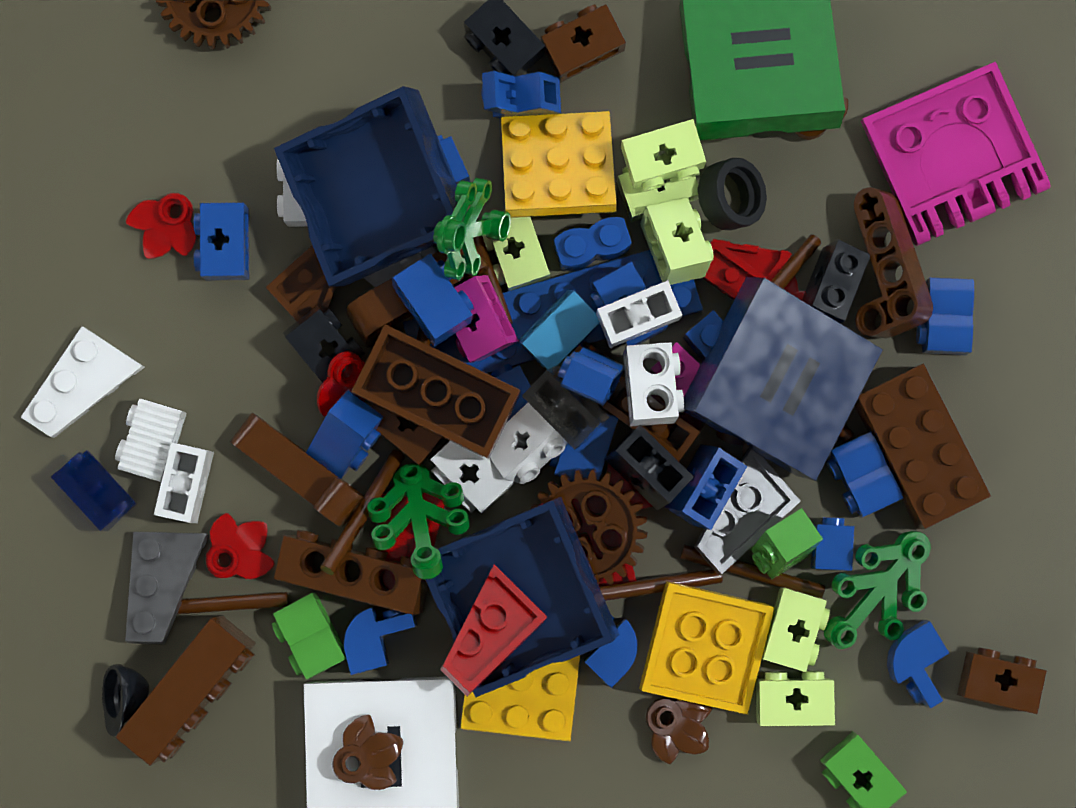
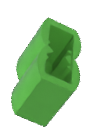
(309, 635)

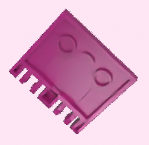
(952, 147)

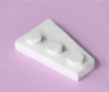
(78, 382)

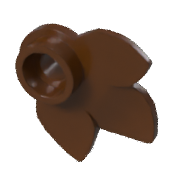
(681, 732)
(373, 754)

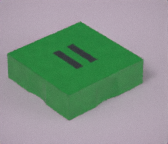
(761, 66)

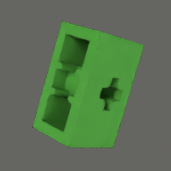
(785, 544)
(852, 755)

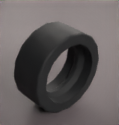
(713, 198)

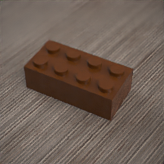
(436, 391)
(921, 447)
(185, 690)

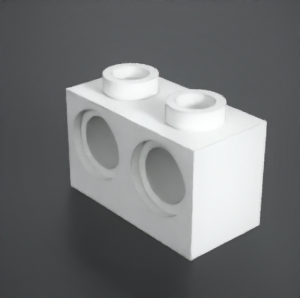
(643, 384)

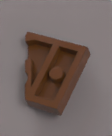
(302, 286)

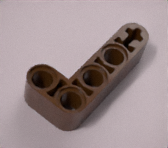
(877, 215)
(384, 305)
(297, 470)

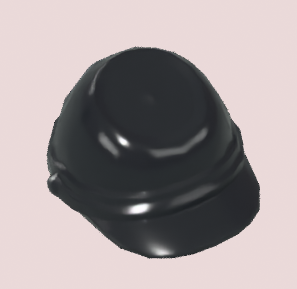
(121, 696)

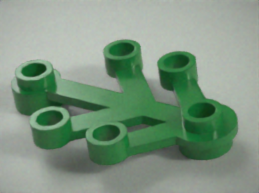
(453, 233)
(412, 482)
(882, 586)

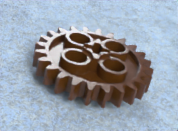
(234, 19)
(618, 516)

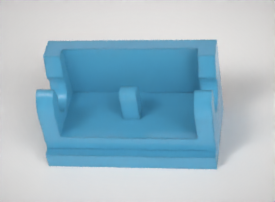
(559, 330)

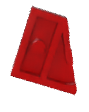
(736, 262)

